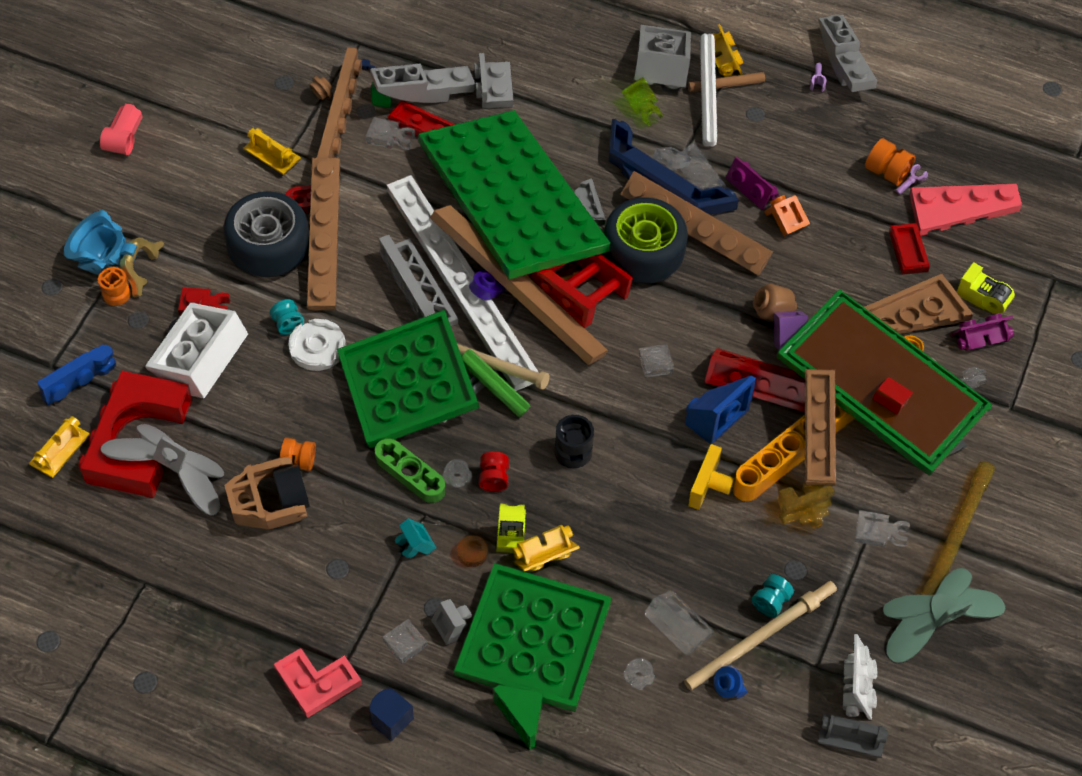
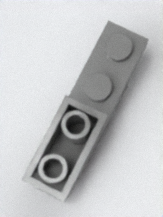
(844, 54)
(425, 86)

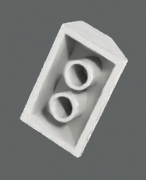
(198, 347)

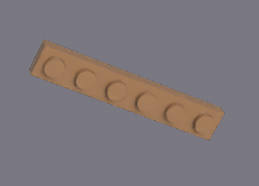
(340, 105)
(704, 226)
(323, 234)

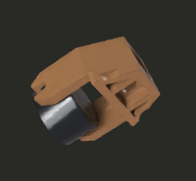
(246, 502)

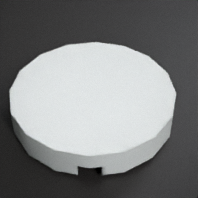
(316, 344)

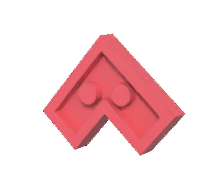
(312, 688)

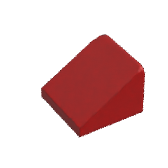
(892, 395)

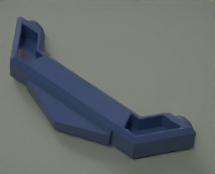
(630, 159)

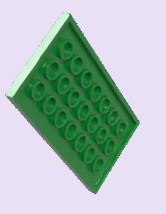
(513, 194)

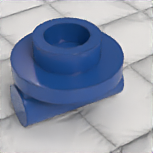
(729, 682)

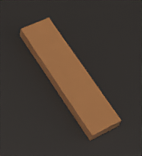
(820, 427)

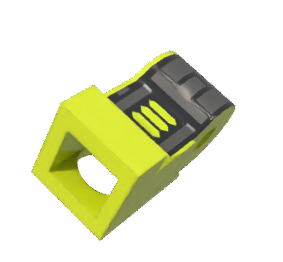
(984, 290)
(510, 527)

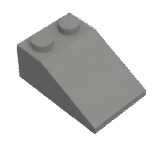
(663, 56)

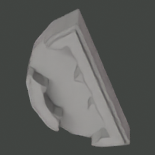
(589, 198)

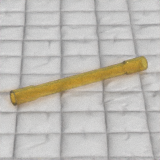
(978, 485)

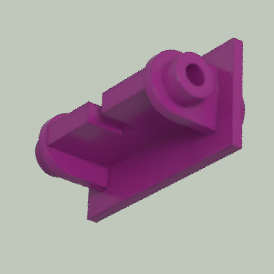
(751, 183)
(994, 328)

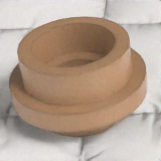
(321, 88)

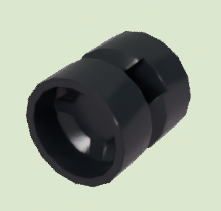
(574, 441)

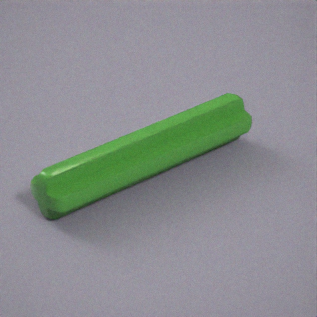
(495, 383)

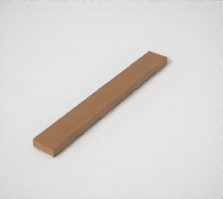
(521, 287)

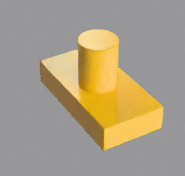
(709, 478)

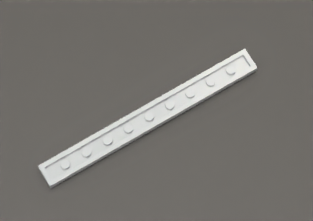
(457, 275)

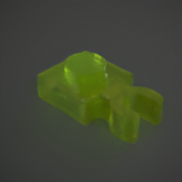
(642, 99)

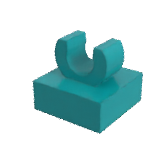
(416, 536)

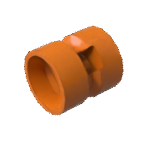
(890, 162)

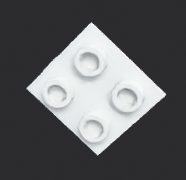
(859, 676)

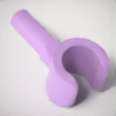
(818, 78)
(912, 179)

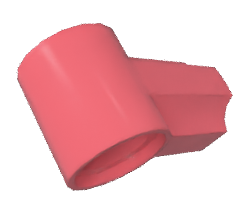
(120, 135)

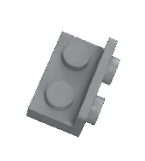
(494, 83)

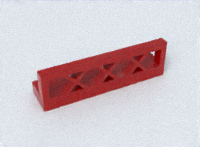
(771, 384)

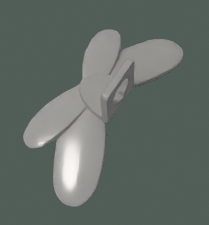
(190, 466)

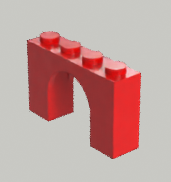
(130, 399)

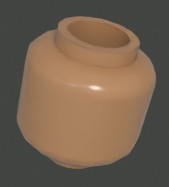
(773, 300)

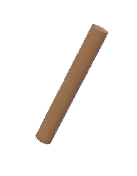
(730, 81)

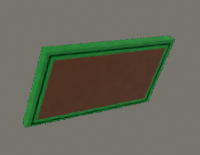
(864, 355)

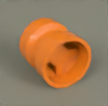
(114, 286)
(300, 453)

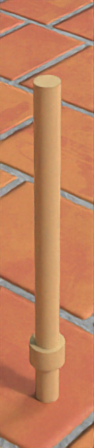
(807, 603)

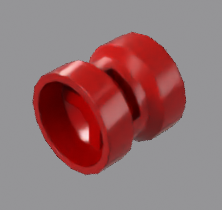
(494, 469)

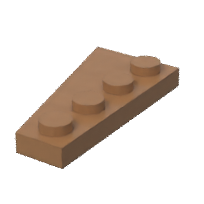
(922, 306)

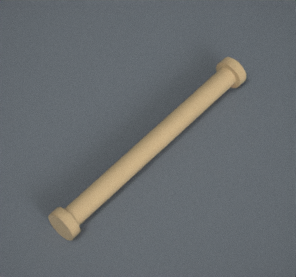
(540, 379)

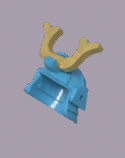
(100, 245)

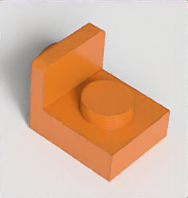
(788, 214)

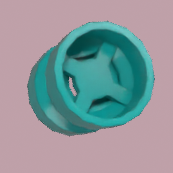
(771, 597)

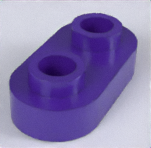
(485, 285)

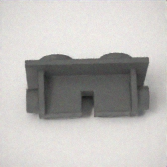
(852, 735)

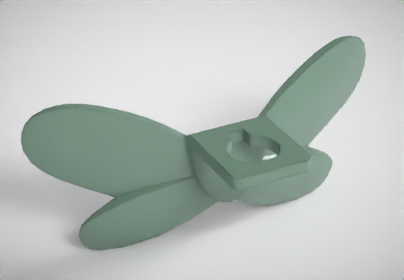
(925, 612)

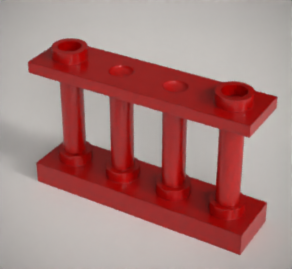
(572, 300)

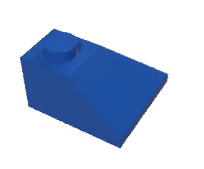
(720, 408)

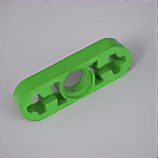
(413, 482)

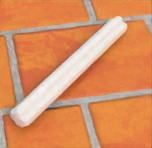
(708, 90)

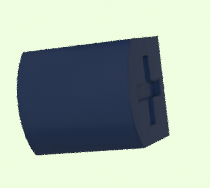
(390, 713)

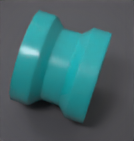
(286, 316)

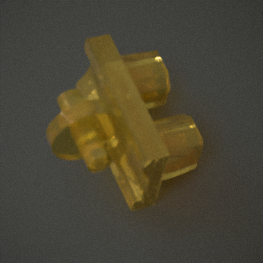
(806, 508)

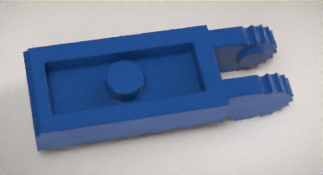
(76, 373)

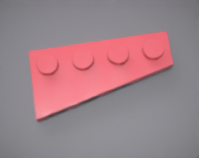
(953, 205)

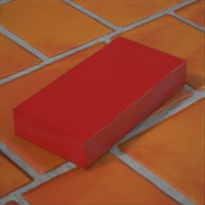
(909, 248)

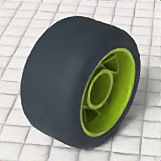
(646, 239)

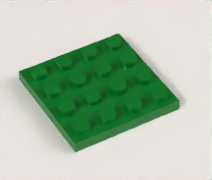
(407, 378)
(533, 636)

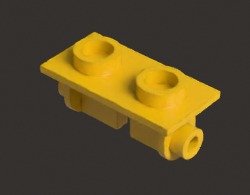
(730, 59)
(270, 151)
(59, 447)
(533, 555)

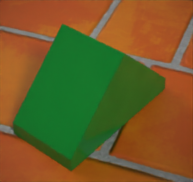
(521, 709)

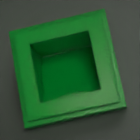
(378, 98)

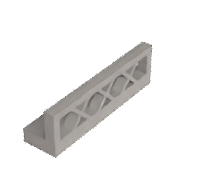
(408, 284)

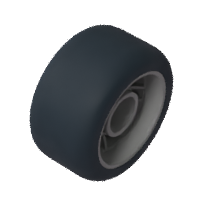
(266, 234)

